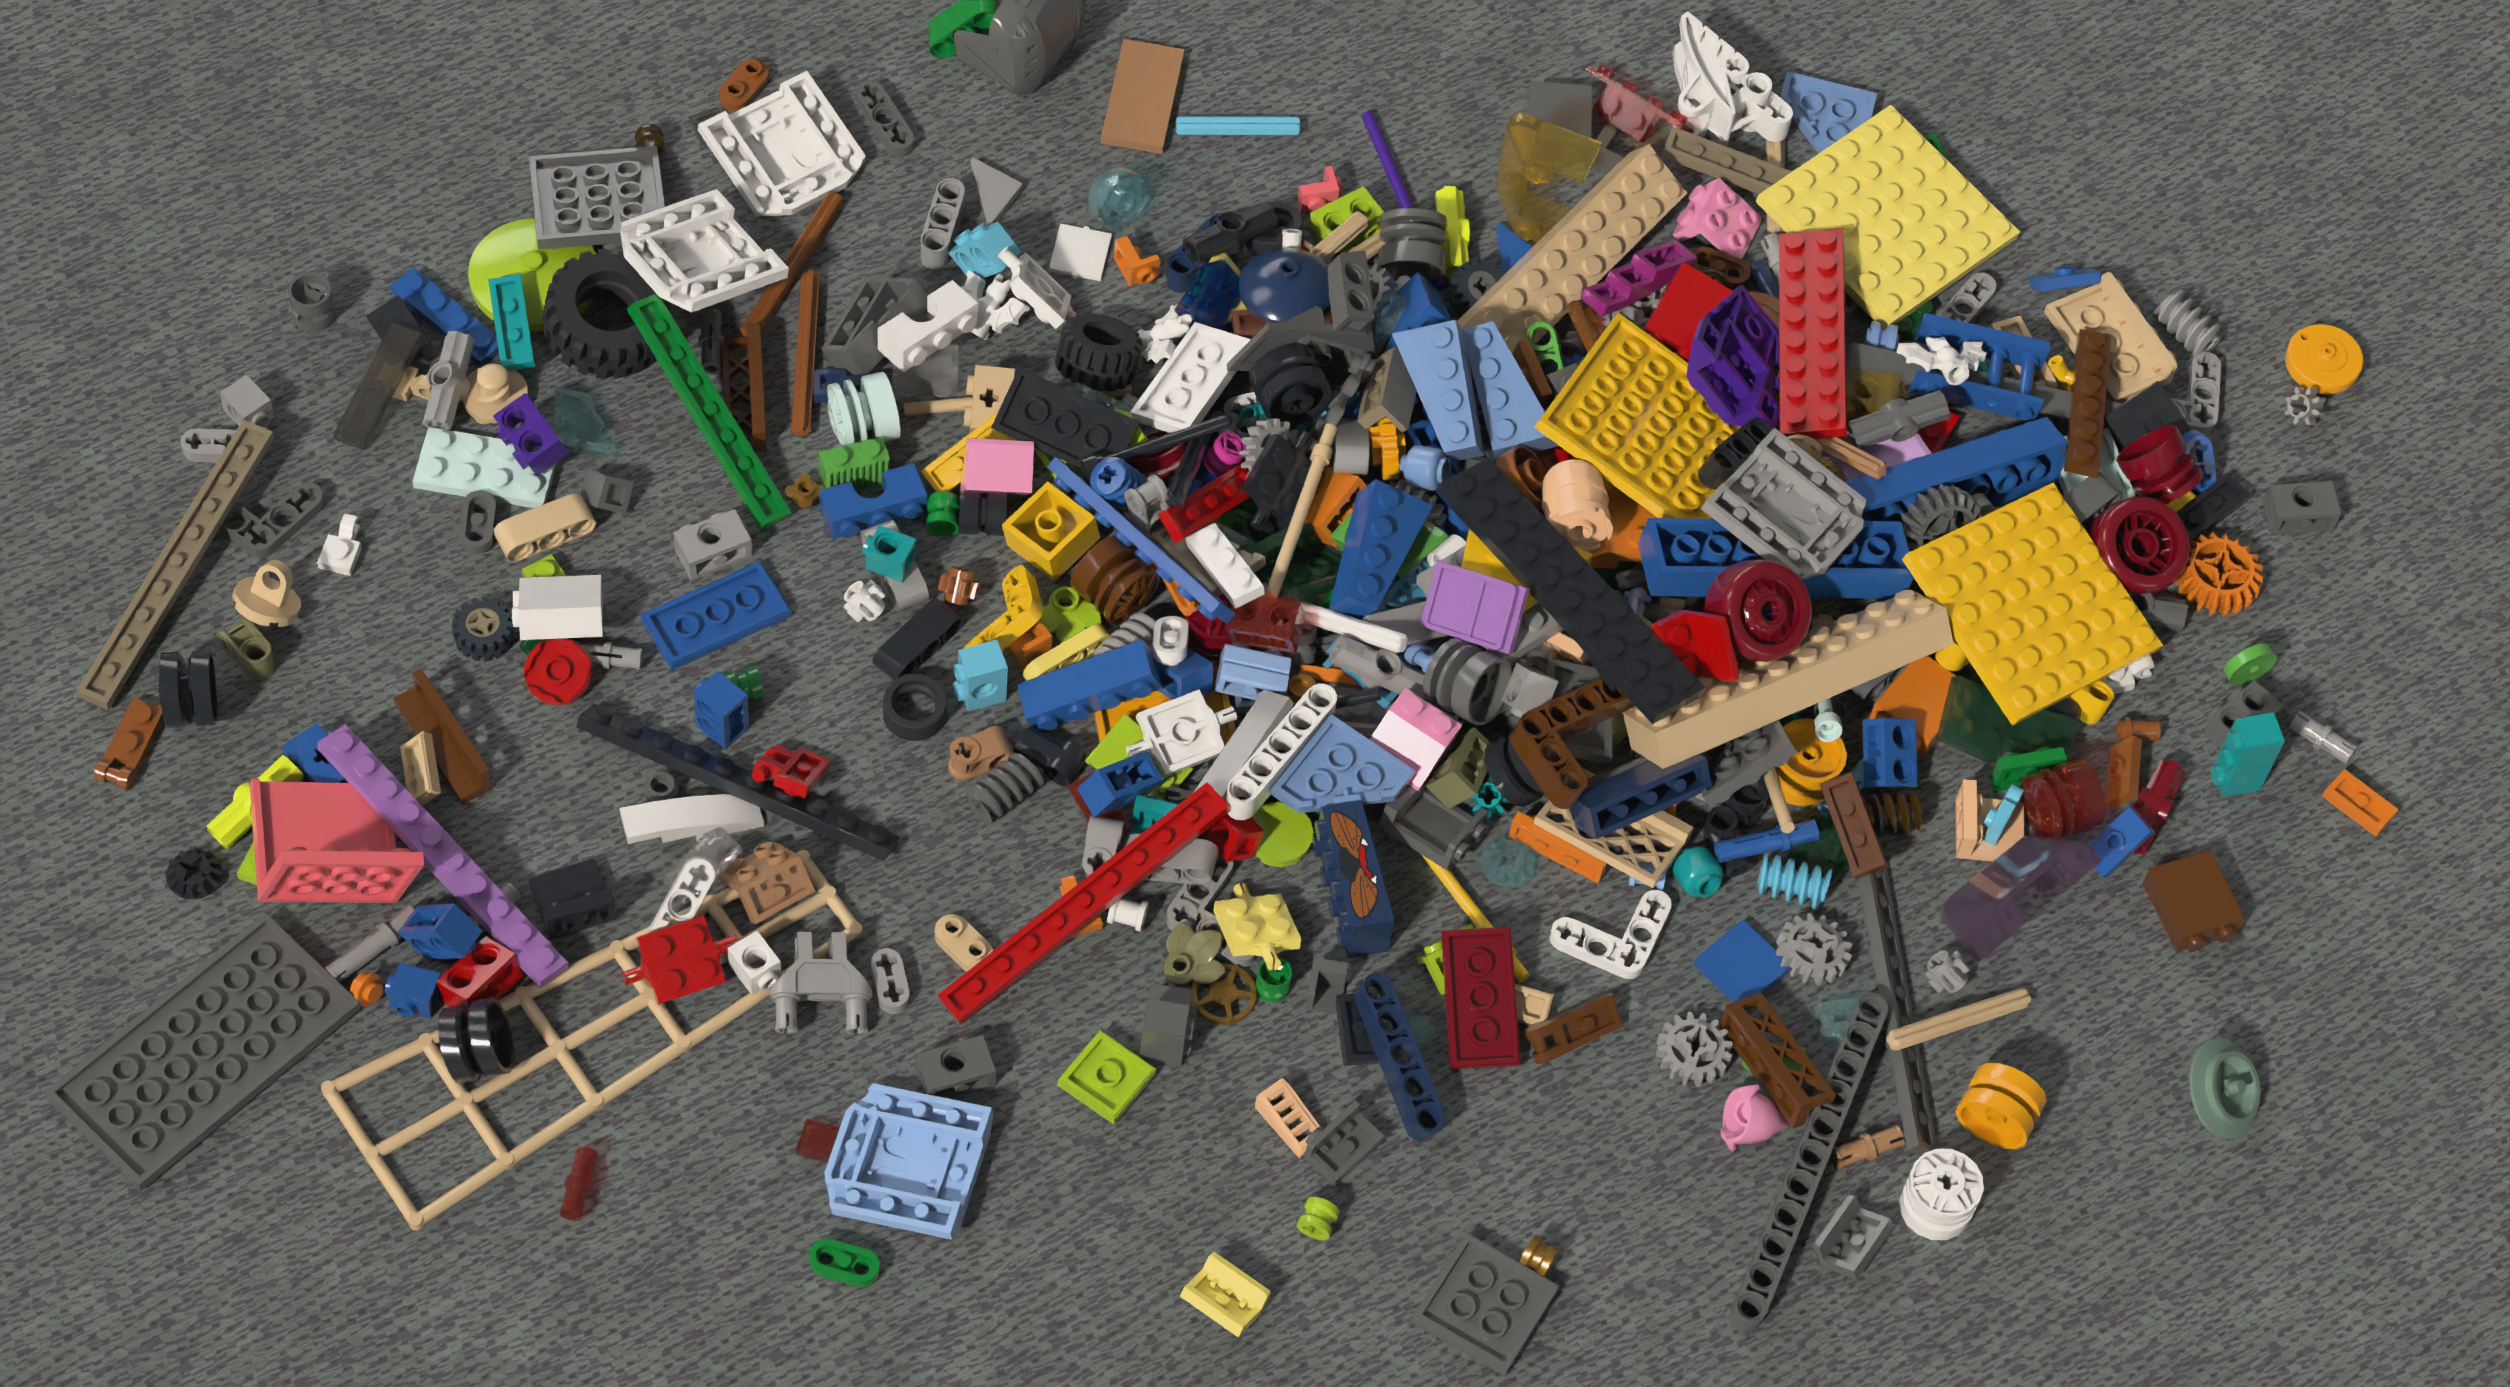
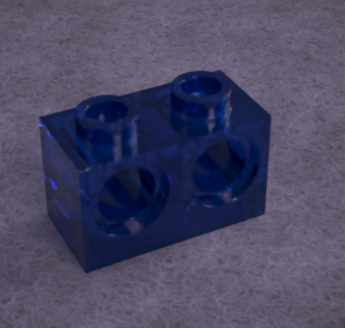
(1211, 295)

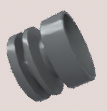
(1413, 242)
(1466, 681)

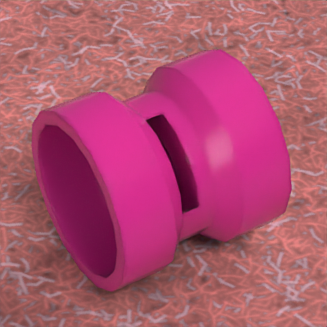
(1224, 453)

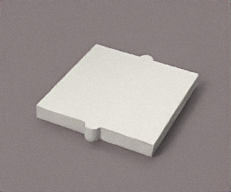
(1080, 252)

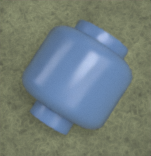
(1425, 467)

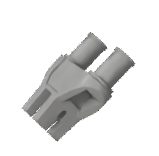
(821, 981)

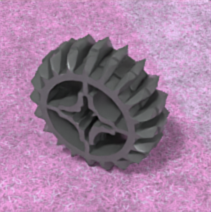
(1933, 514)

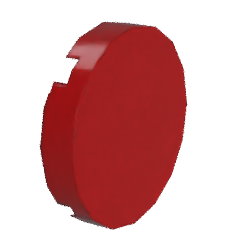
(558, 671)

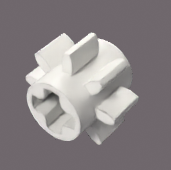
(864, 601)

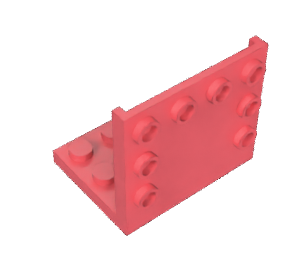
(325, 846)

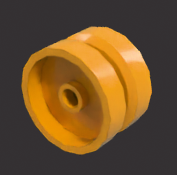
(1811, 765)
(2001, 1105)

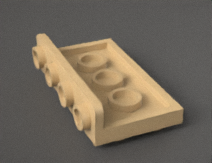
(2135, 347)

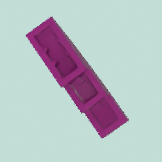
(1641, 277)

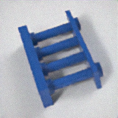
(2000, 348)

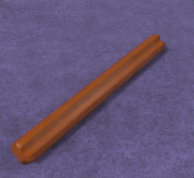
(795, 261)
(805, 353)

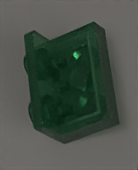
(2040, 731)

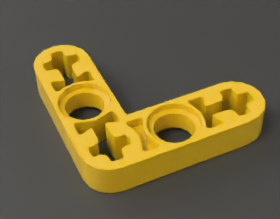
(1023, 610)

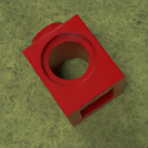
(1235, 837)

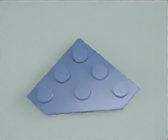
(1826, 109)
(1341, 768)

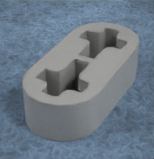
(211, 447)
(883, 983)

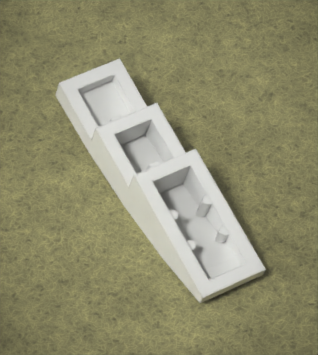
(688, 817)

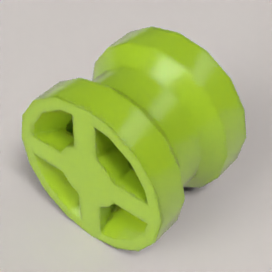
(1318, 1218)

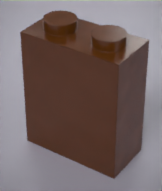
(2194, 902)

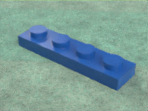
(445, 313)

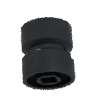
(982, 513)
(1749, 803)

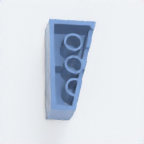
(1442, 377)
(1504, 393)

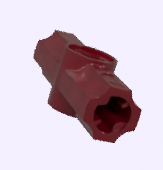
(2157, 798)

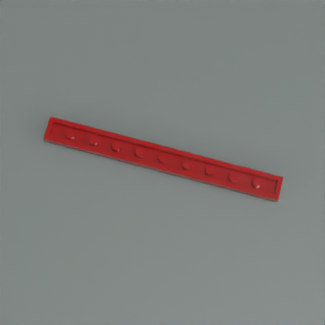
(1083, 903)

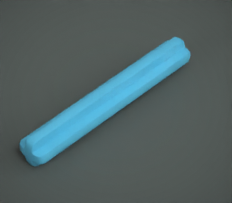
(1237, 125)

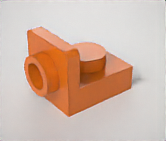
(1132, 265)

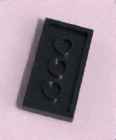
(1061, 420)

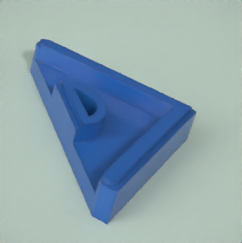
(1510, 248)

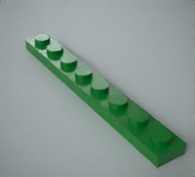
(709, 411)

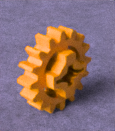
(1387, 448)

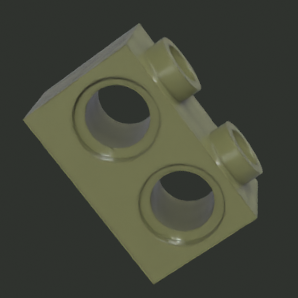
(1460, 770)

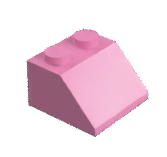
(1416, 735)

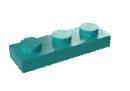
(511, 322)

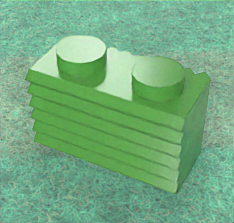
(854, 462)

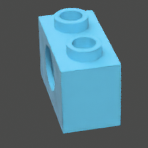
(981, 676)

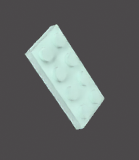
(471, 462)

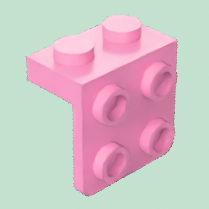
(1719, 217)

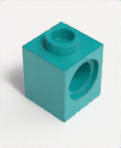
(889, 565)

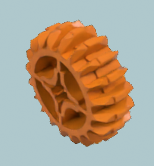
(2215, 570)

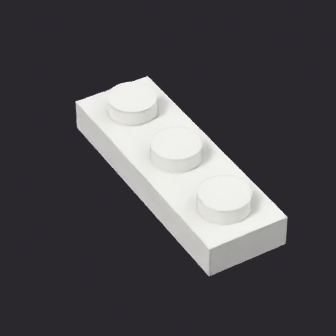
(1225, 565)

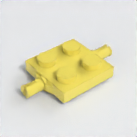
(1257, 925)

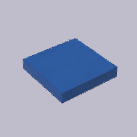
(1741, 963)

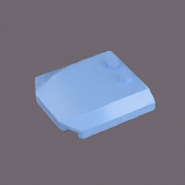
(908, 1160)

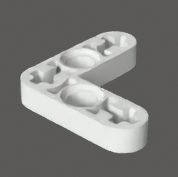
(1617, 949)

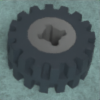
(1463, 280)

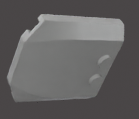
(1788, 507)

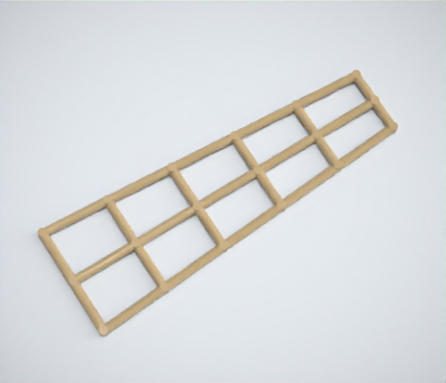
(560, 1049)

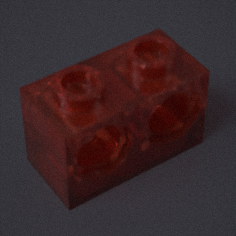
(1263, 629)

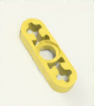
(1067, 653)

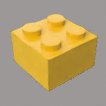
(1051, 531)

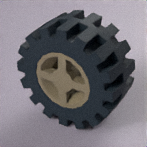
(492, 620)

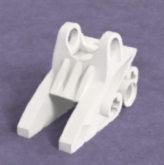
(1710, 89)

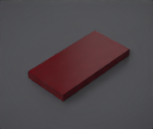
(1480, 998)

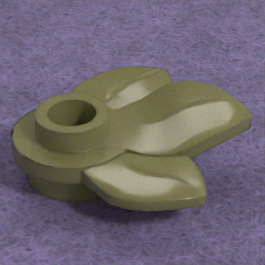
(1197, 952)

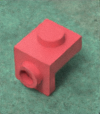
(1319, 194)

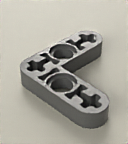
(266, 526)

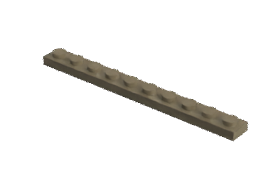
(175, 565)

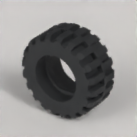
(577, 340)

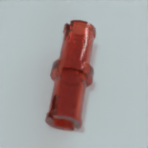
(578, 1183)

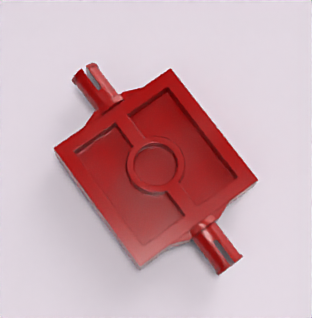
(680, 960)

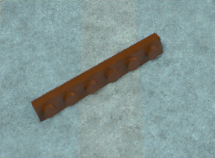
(2087, 403)

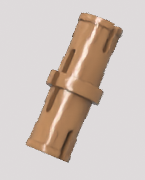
(1868, 1146)

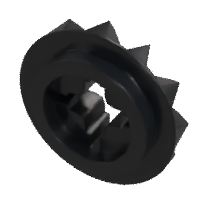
(196, 886)

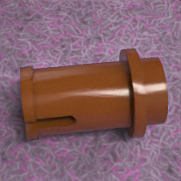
(2142, 729)

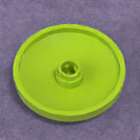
(514, 251)

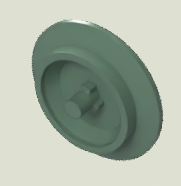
(2224, 1088)

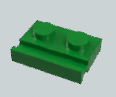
(2015, 766)

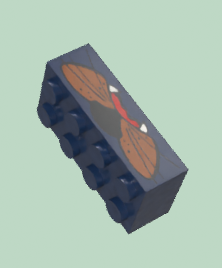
(1353, 879)

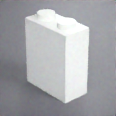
(558, 607)

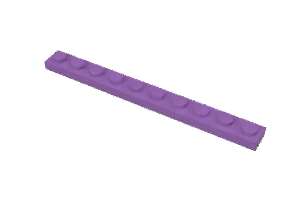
(442, 855)

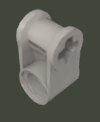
(1146, 503)
(1102, 841)

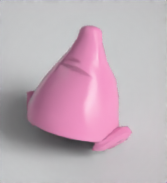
(1750, 1118)

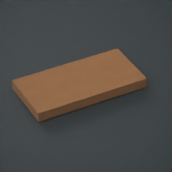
(1142, 96)

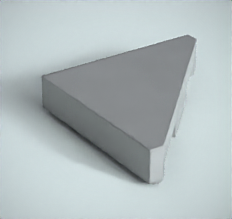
(994, 190)

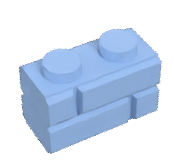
(1250, 671)

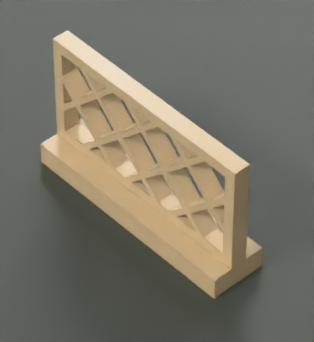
(1657, 829)

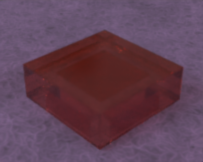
(817, 1140)

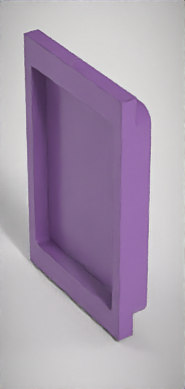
(1474, 607)

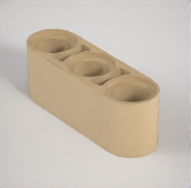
(544, 527)

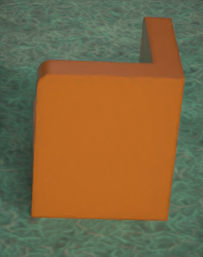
(1030, 645)

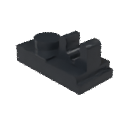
(1353, 1036)

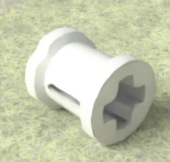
(1128, 913)

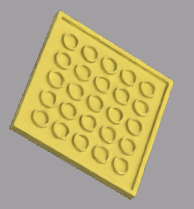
(1903, 215)

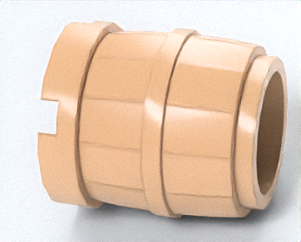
(1577, 504)

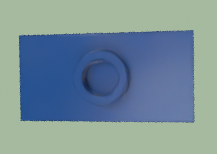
(2064, 278)
(2120, 840)

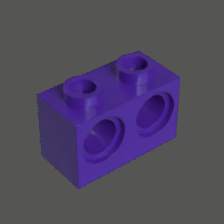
(531, 434)

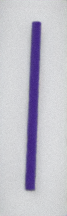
(1392, 173)

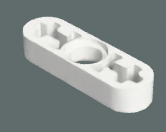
(686, 876)

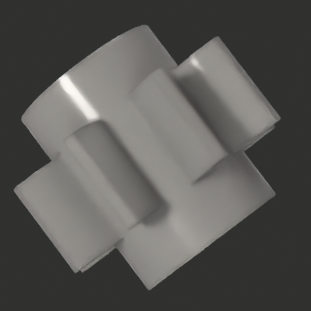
(2308, 398)
(1947, 971)

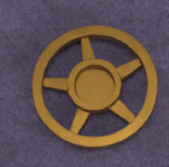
(1224, 995)

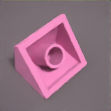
(998, 466)

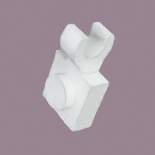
(341, 551)
(2125, 679)

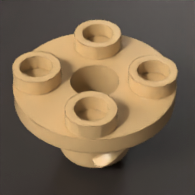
(491, 391)

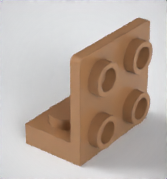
(768, 880)

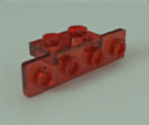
(1629, 111)

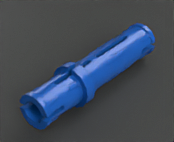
(1765, 841)

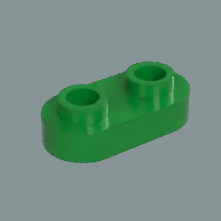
(846, 1260)

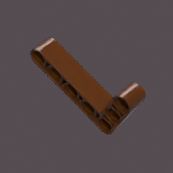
(1558, 721)

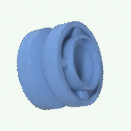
(1881, 338)

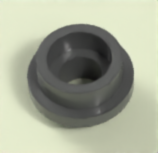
(657, 780)

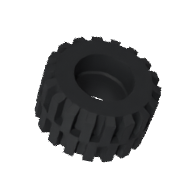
(1098, 352)

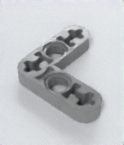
(2191, 408)
(1198, 907)

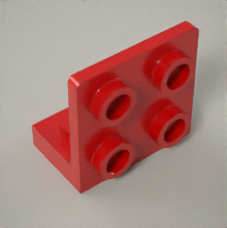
(1700, 643)

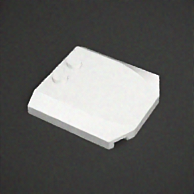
(785, 148)
(698, 253)

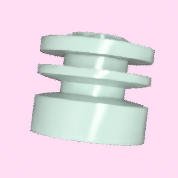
(863, 411)

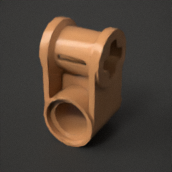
(979, 751)

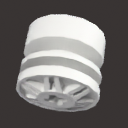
(1940, 1211)

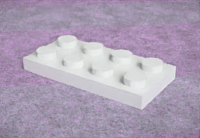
(1189, 380)

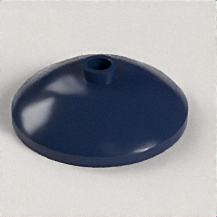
(1284, 284)

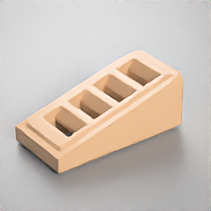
(1271, 1113)

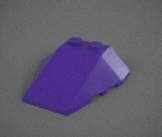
(1736, 361)

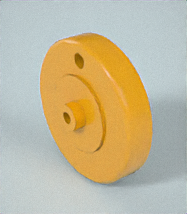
(2324, 358)

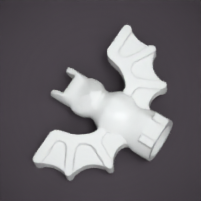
(988, 306)
(1158, 341)
(1944, 357)

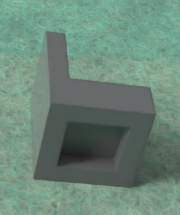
(1608, 155)
(606, 491)
(1325, 984)

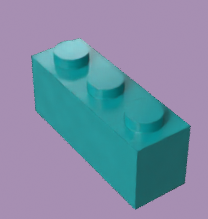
(2247, 754)

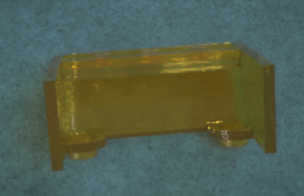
(1533, 154)

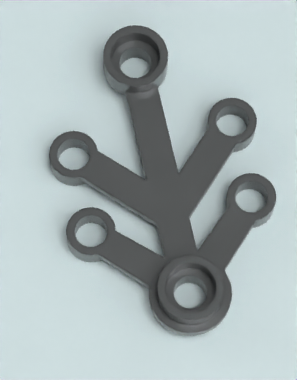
(1361, 369)

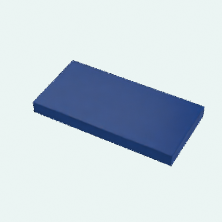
(715, 615)

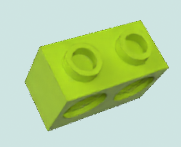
(1333, 214)

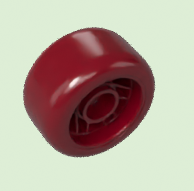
(2155, 534)
(1764, 608)

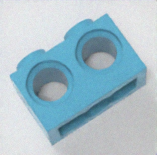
(979, 249)

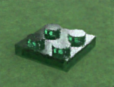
(1972, 720)

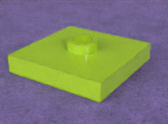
(1106, 1077)

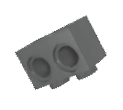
(2238, 707)

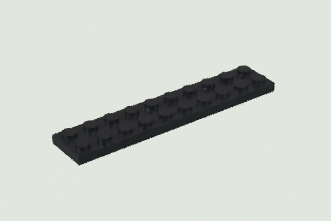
(1571, 590)

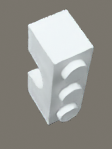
(910, 342)

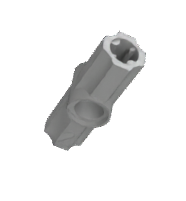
(448, 380)
(1376, 667)

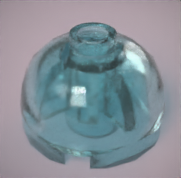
(1119, 191)

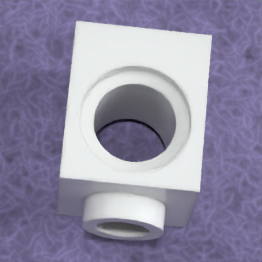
(752, 950)

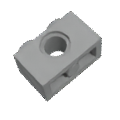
(701, 558)

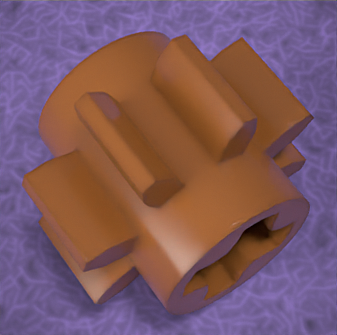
(959, 585)

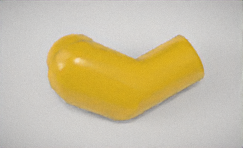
(2061, 372)

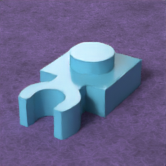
(1998, 819)

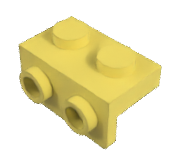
(1226, 1294)

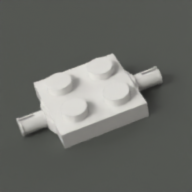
(1038, 288)
(1181, 733)

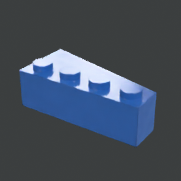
(1375, 546)

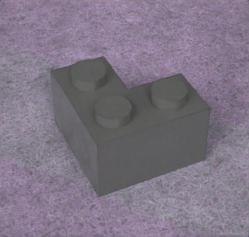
(1168, 1025)

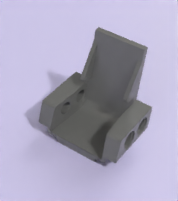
(1332, 343)

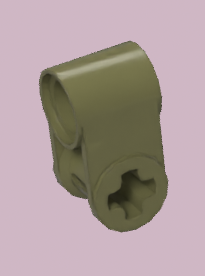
(246, 643)

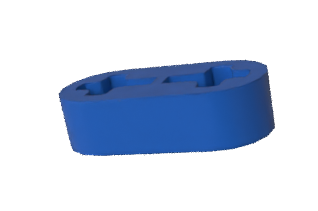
(2204, 458)

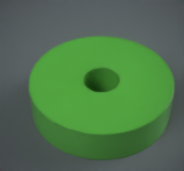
(2250, 664)

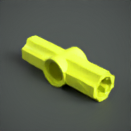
(1450, 203)
(237, 817)

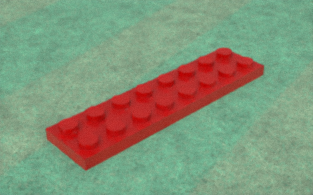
(1812, 334)

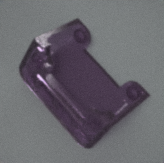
(1985, 908)

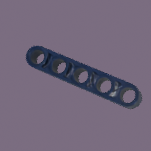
(1395, 1072)

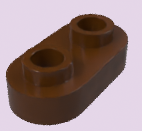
(1724, 263)

